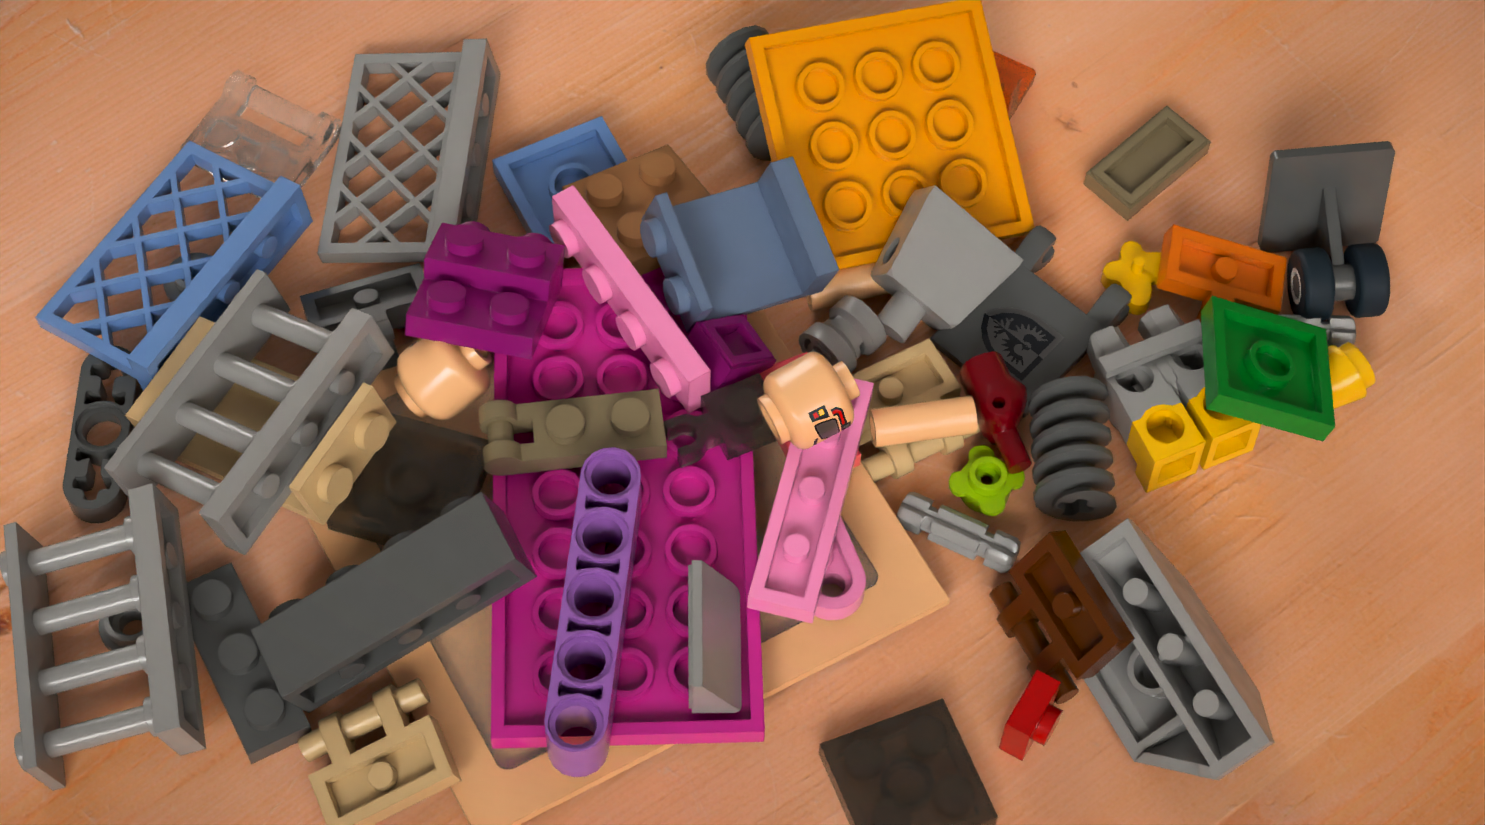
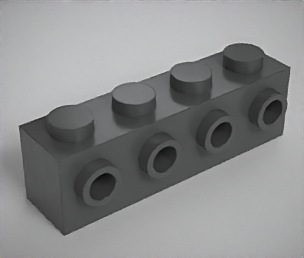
(392, 602)

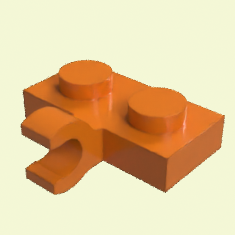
(1211, 266)

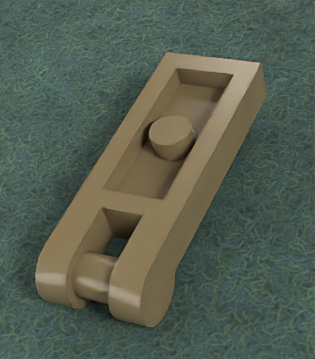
(571, 431)

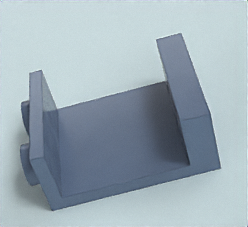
(739, 247)

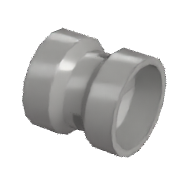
(846, 334)

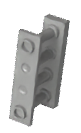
(271, 457)
(162, 651)

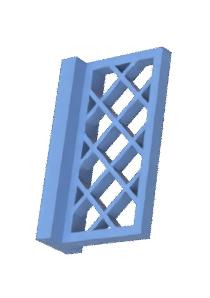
(250, 243)

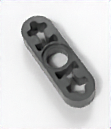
(89, 410)

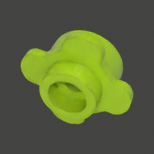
(982, 497)

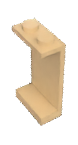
(328, 471)

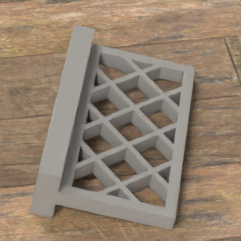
(461, 149)

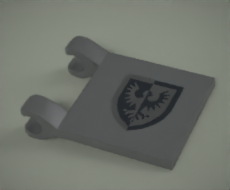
(1032, 322)

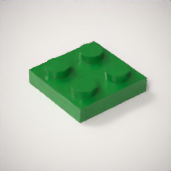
(1267, 369)

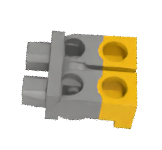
(1161, 399)

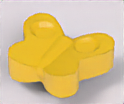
(1135, 273)

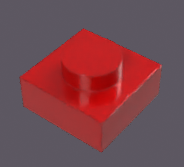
(1032, 717)

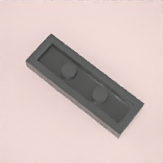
(224, 640)

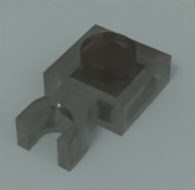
(728, 420)

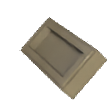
(1147, 163)

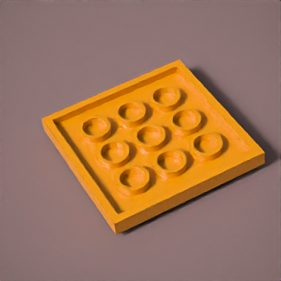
(890, 111)

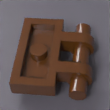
(1070, 606)

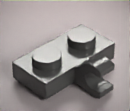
(381, 296)

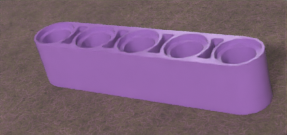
(595, 638)

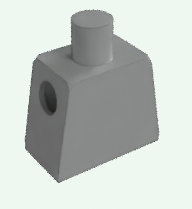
(938, 265)

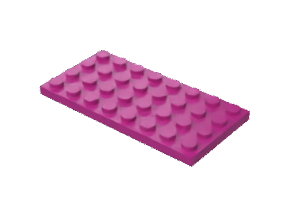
(684, 517)

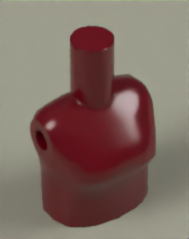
(999, 406)

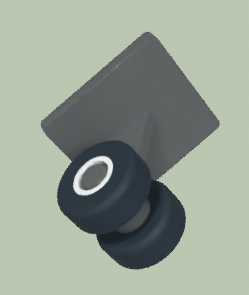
(1317, 205)

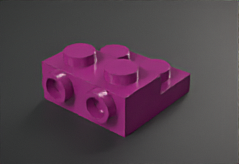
(486, 289)

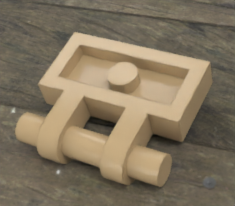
(903, 379)
(386, 774)

